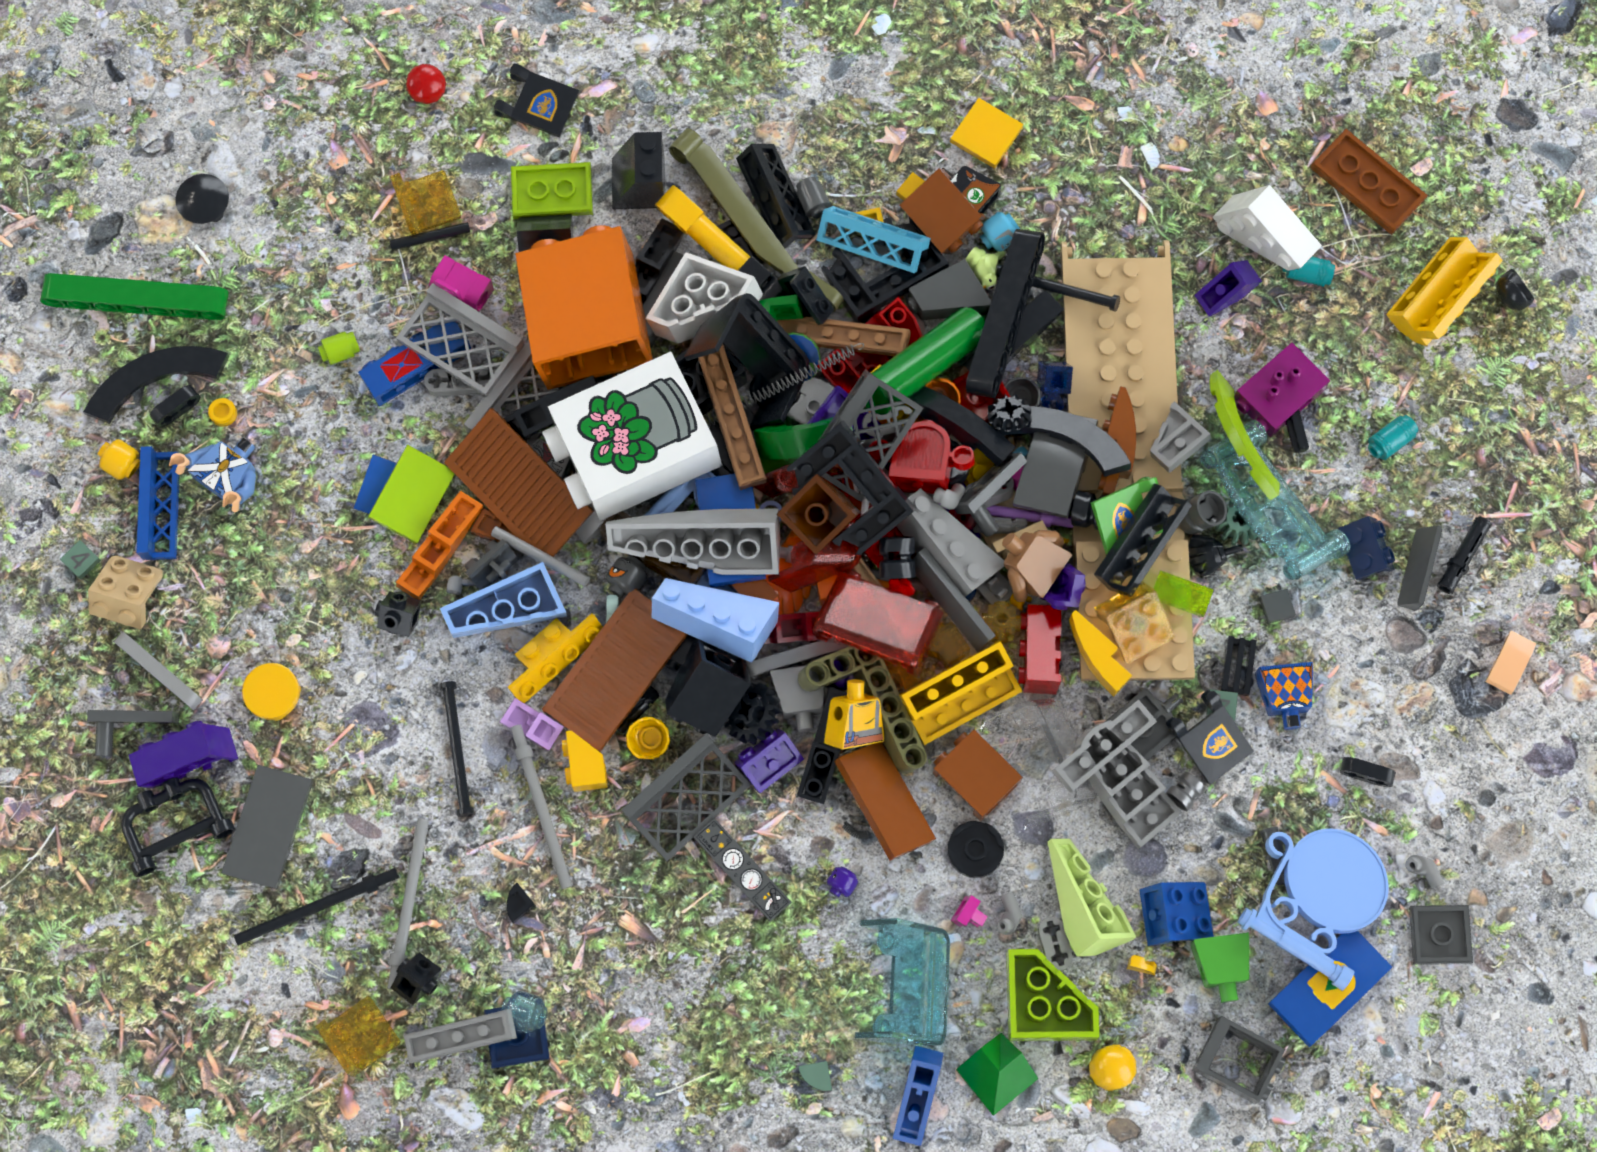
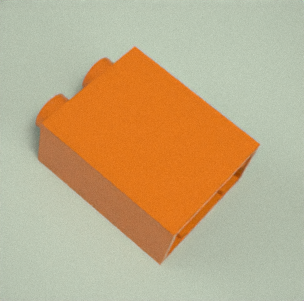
(583, 306)

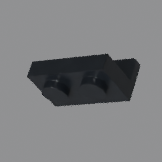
(813, 299)

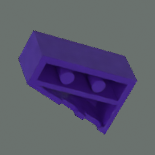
(181, 753)

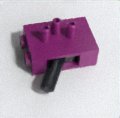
(1280, 394)

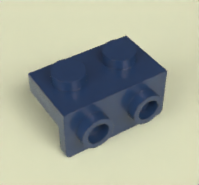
(1368, 548)

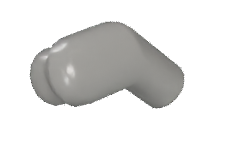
(1011, 916)

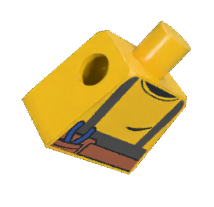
(854, 718)

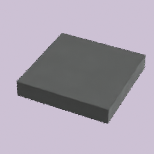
(1440, 934)

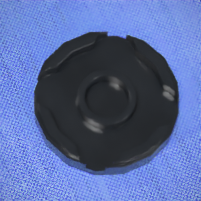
(975, 849)

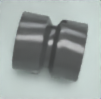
(1206, 511)

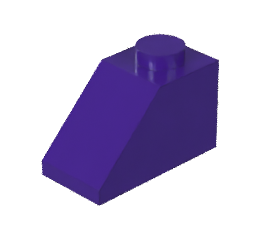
(1228, 287)

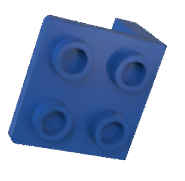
(1175, 912)

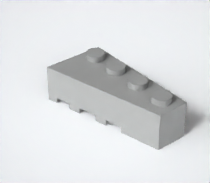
(950, 543)

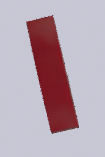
(793, 628)

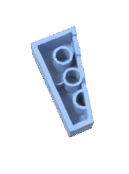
(509, 603)
(716, 616)

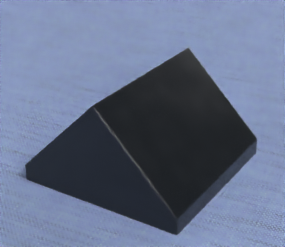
(538, 228)

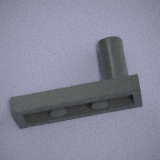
(975, 497)
(105, 724)

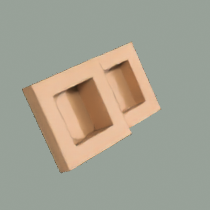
(1511, 662)

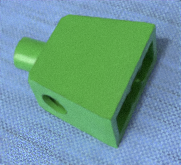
(1223, 962)

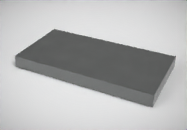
(267, 827)

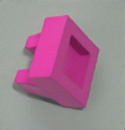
(969, 913)

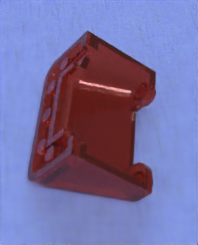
(879, 621)

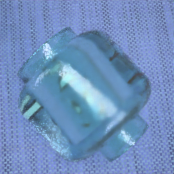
(527, 1011)

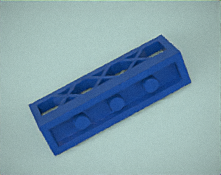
(147, 505)

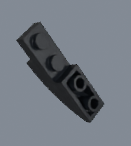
(536, 415)
(820, 762)

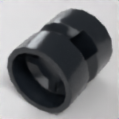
(1082, 511)
(897, 567)

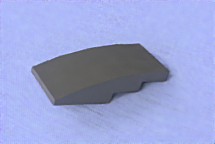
(1051, 475)

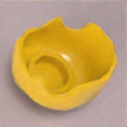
(648, 738)
(1113, 1067)

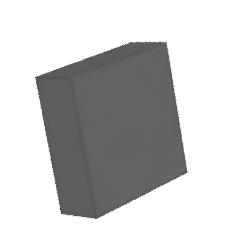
(1277, 606)

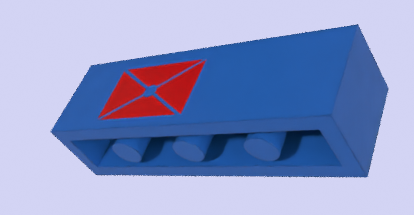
(404, 368)

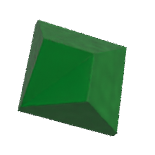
(997, 1073)

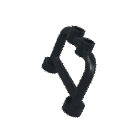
(149, 802)

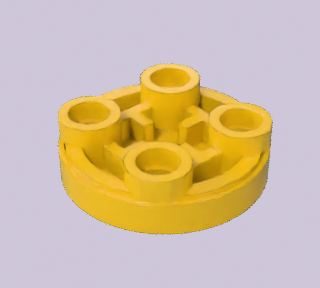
(271, 691)

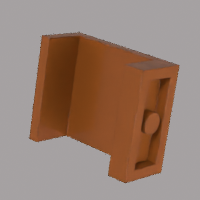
(943, 212)
(977, 773)

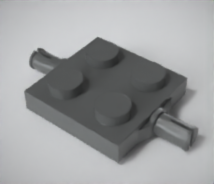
(1158, 734)

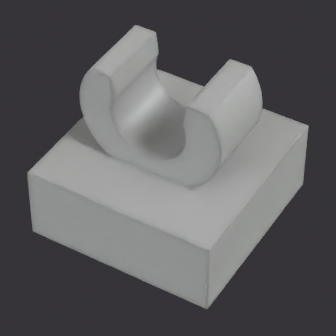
(995, 589)

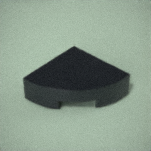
(518, 903)

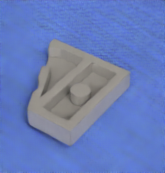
(1178, 439)

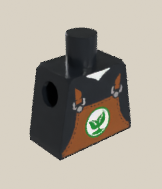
(976, 187)

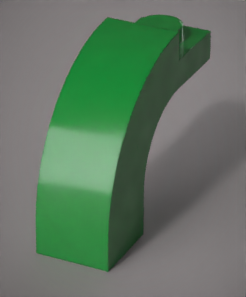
(788, 441)

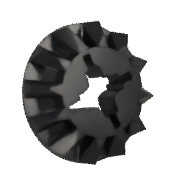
(1001, 420)

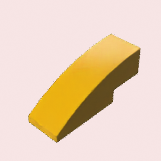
(1098, 654)

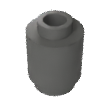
(812, 197)

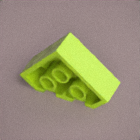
(1045, 1002)

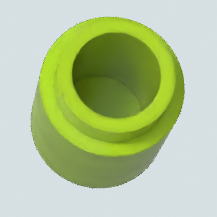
(338, 347)

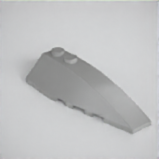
(709, 539)

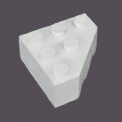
(1267, 227)
(694, 295)

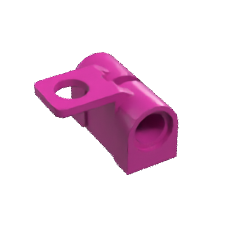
(462, 283)

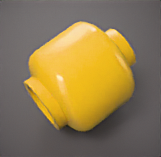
(119, 459)

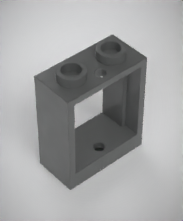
(1209, 1051)

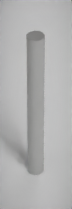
(541, 556)

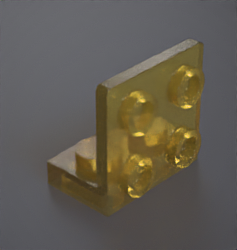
(426, 201)
(1136, 622)
(359, 1036)

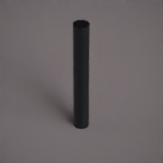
(429, 236)

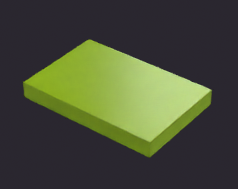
(552, 190)
(411, 494)

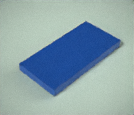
(724, 493)

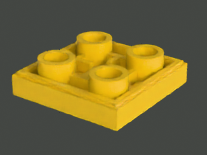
(986, 133)

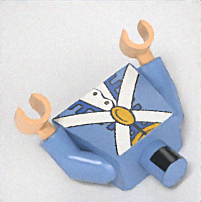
(221, 470)

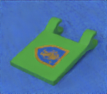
(1117, 509)

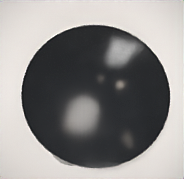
(202, 199)

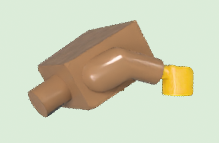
(1034, 563)

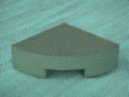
(817, 1075)

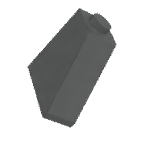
(947, 293)

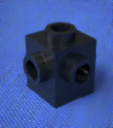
(398, 613)
(416, 978)

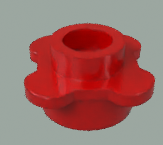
(901, 586)

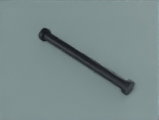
(1071, 291)
(456, 749)

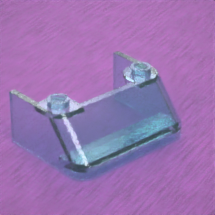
(917, 983)

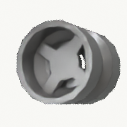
(1186, 791)

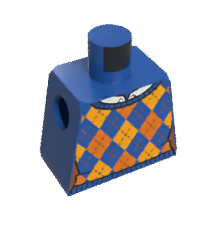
(1286, 691)

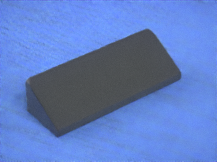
(1419, 567)

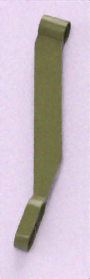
(692, 150)

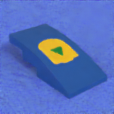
(1313, 1004)

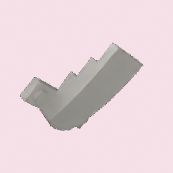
(1121, 774)

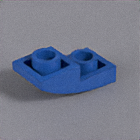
(373, 483)

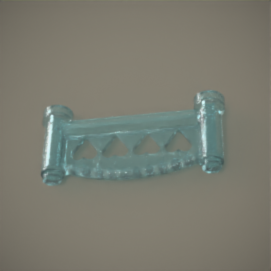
(1314, 545)

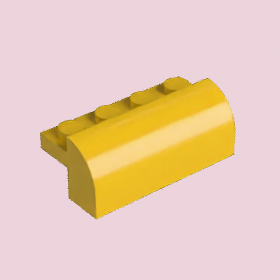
(1442, 290)
(961, 693)

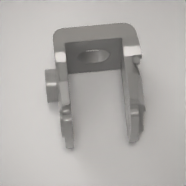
(812, 396)

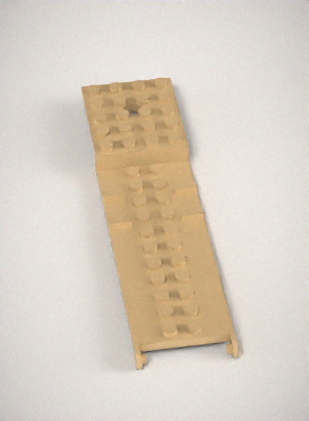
(1138, 353)

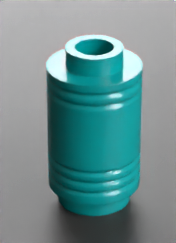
(1314, 271)
(1392, 437)

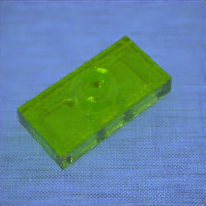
(1182, 593)

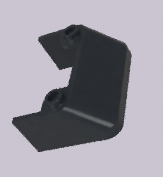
(761, 348)

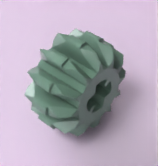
(1233, 529)

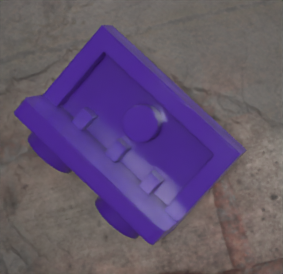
(1066, 589)

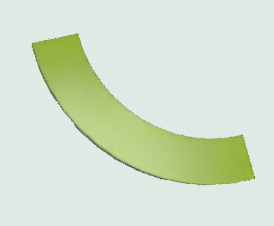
(1238, 436)

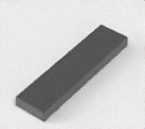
(952, 600)

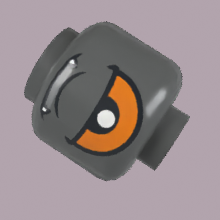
(626, 575)

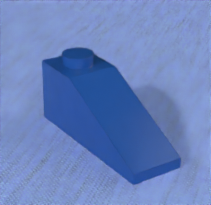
(918, 1095)

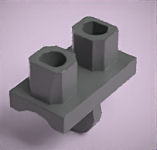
(492, 565)

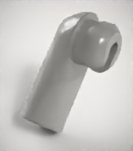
(949, 498)
(1425, 867)

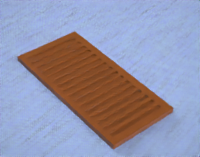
(517, 484)
(614, 671)

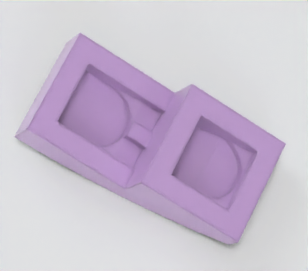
(535, 725)

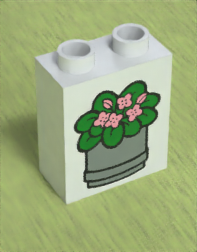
(631, 437)

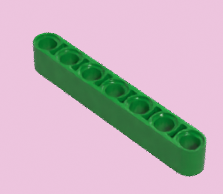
(134, 296)

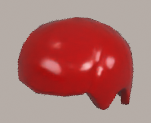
(425, 84)

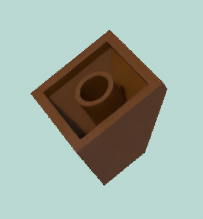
(818, 513)

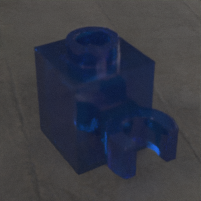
(1054, 379)

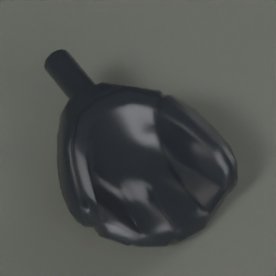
(1208, 554)

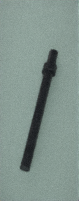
(368, 884)

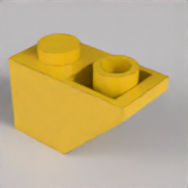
(586, 764)

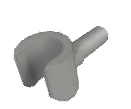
(455, 584)

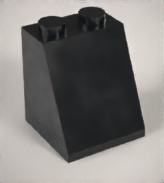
(639, 172)
(707, 688)

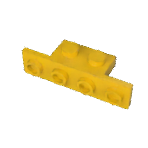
(551, 653)

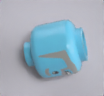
(998, 231)

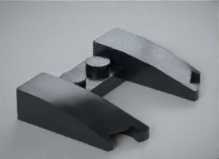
(866, 299)
(888, 502)

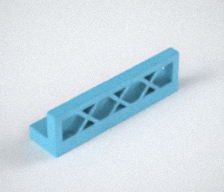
(874, 228)

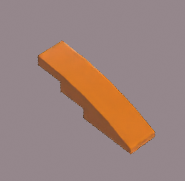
(440, 545)

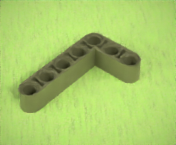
(885, 692)

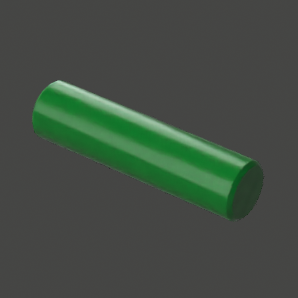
(929, 356)

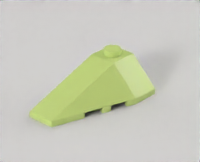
(1086, 912)

